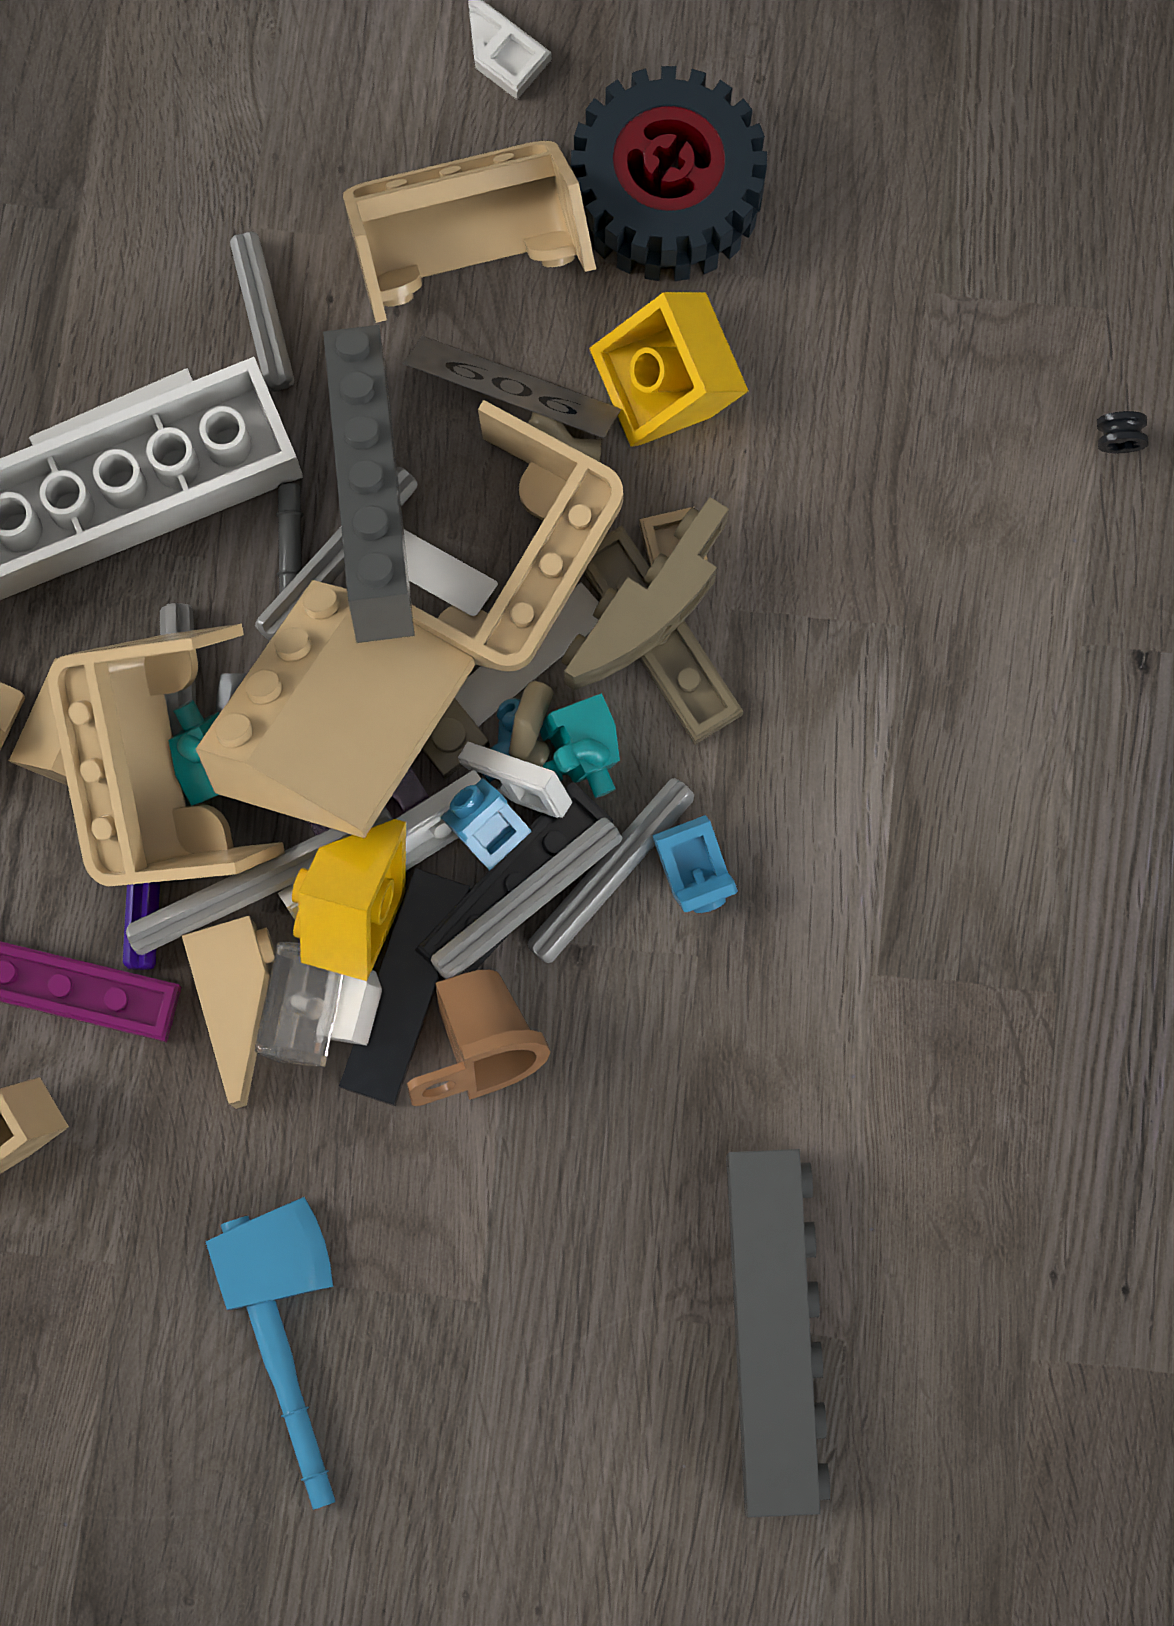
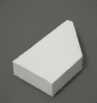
(504, 50)
(520, 780)
(356, 1009)

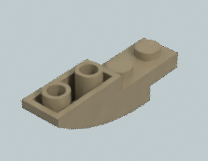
(640, 618)

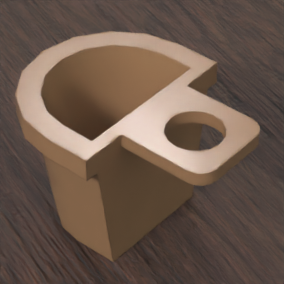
(487, 1039)

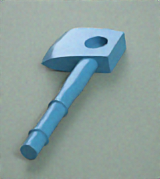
(266, 1262)

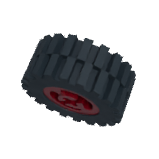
(697, 207)

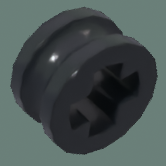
(1122, 432)

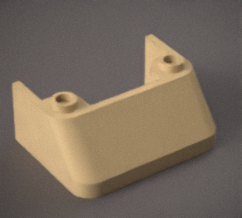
(465, 217)
(577, 507)
(122, 769)

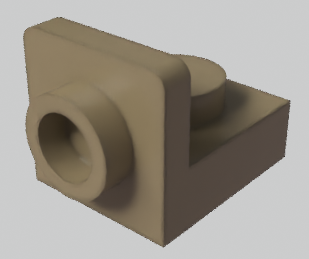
(450, 738)

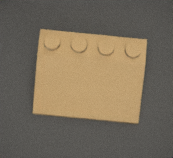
(329, 720)

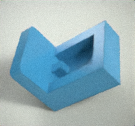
(485, 823)
(694, 866)

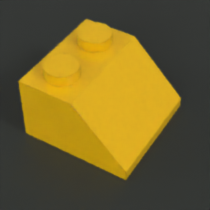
(668, 367)
(351, 899)

